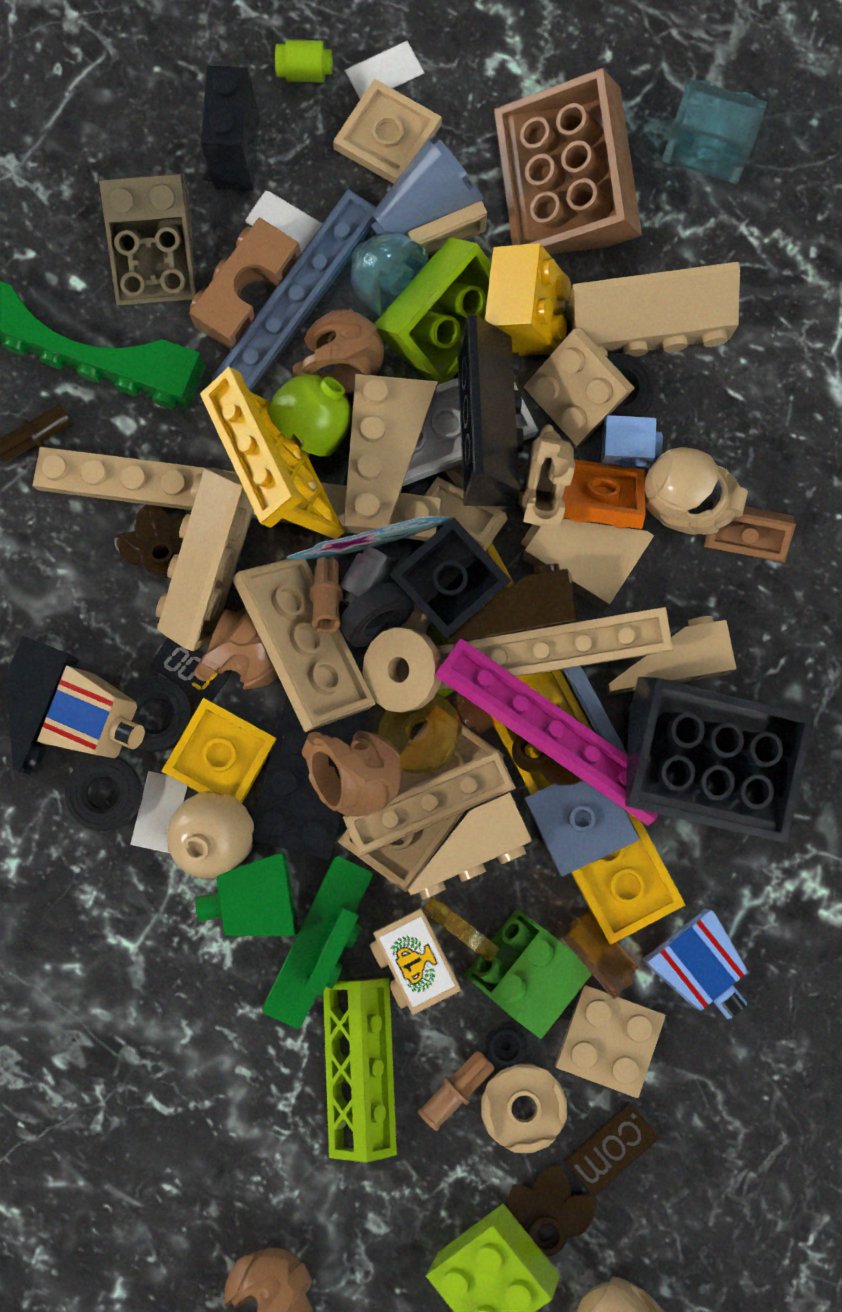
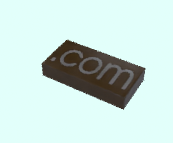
(611, 1149)

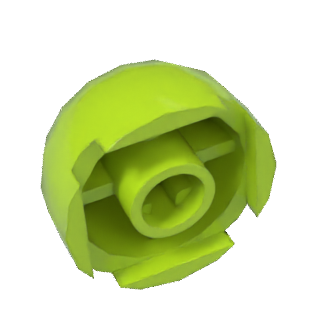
(313, 411)

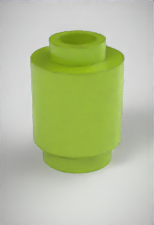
(303, 61)

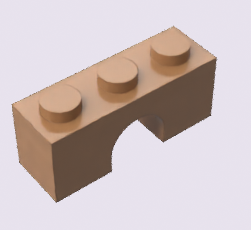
(260, 255)

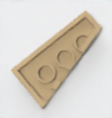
(382, 444)

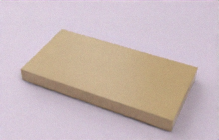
(310, 664)
(407, 857)

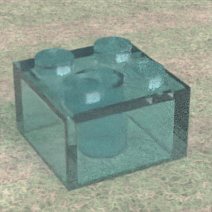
(714, 130)

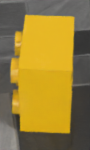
(528, 298)

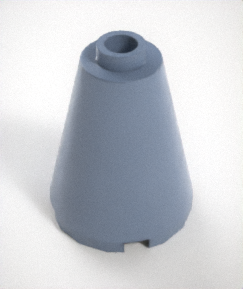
(425, 191)

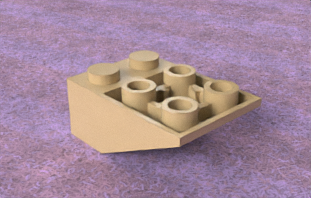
(482, 835)

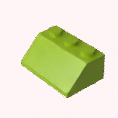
(431, 312)

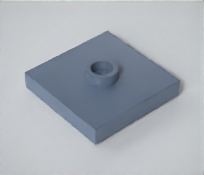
(579, 824)

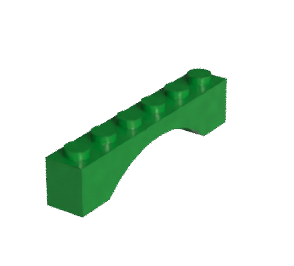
(155, 369)

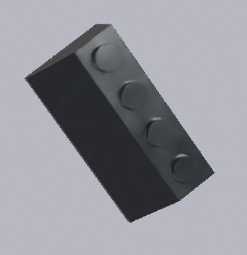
(489, 416)

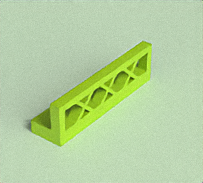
(366, 1069)

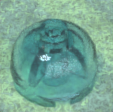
(385, 268)

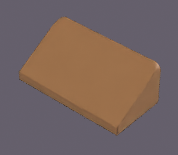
(755, 534)

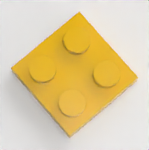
(219, 752)

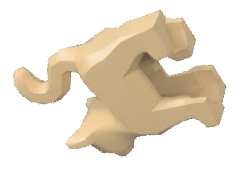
(547, 474)

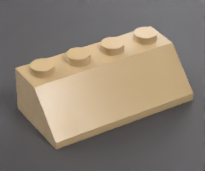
(658, 309)
(206, 559)

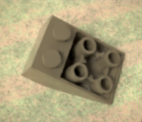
(149, 238)

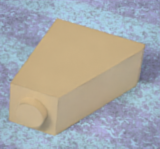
(592, 552)

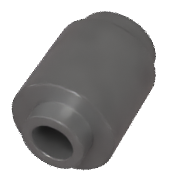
(366, 573)

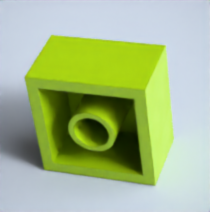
(494, 1268)

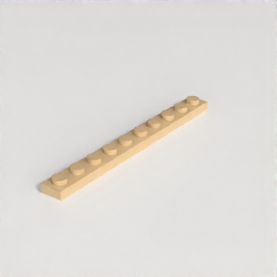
(172, 484)

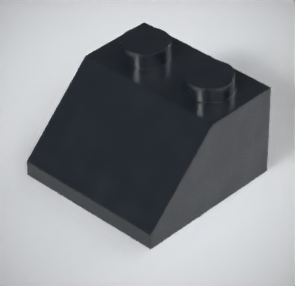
(450, 578)

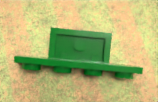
(319, 943)

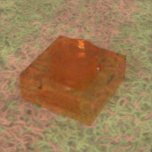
(474, 716)

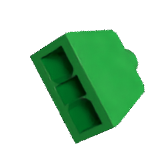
(253, 900)

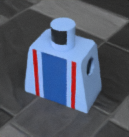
(701, 964)

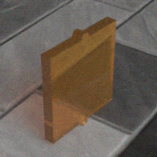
(606, 962)

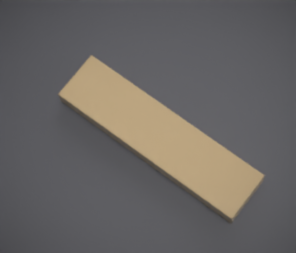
(431, 802)

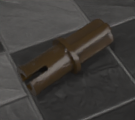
(33, 433)

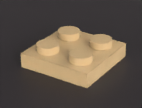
(386, 131)
(578, 386)
(610, 1041)

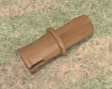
(326, 595)
(456, 1090)

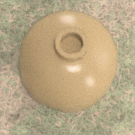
(210, 835)

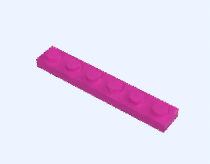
(539, 722)

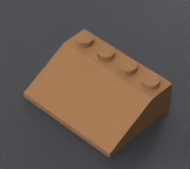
(569, 166)

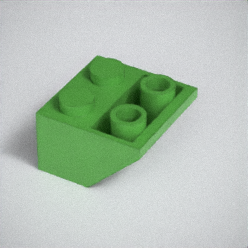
(530, 974)

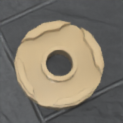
(381, 672)
(523, 1134)

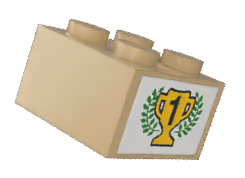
(416, 962)

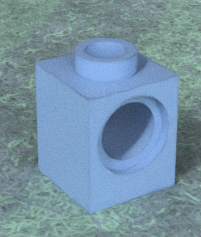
(630, 441)

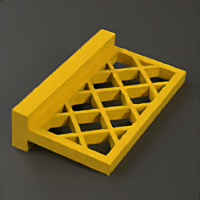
(269, 465)

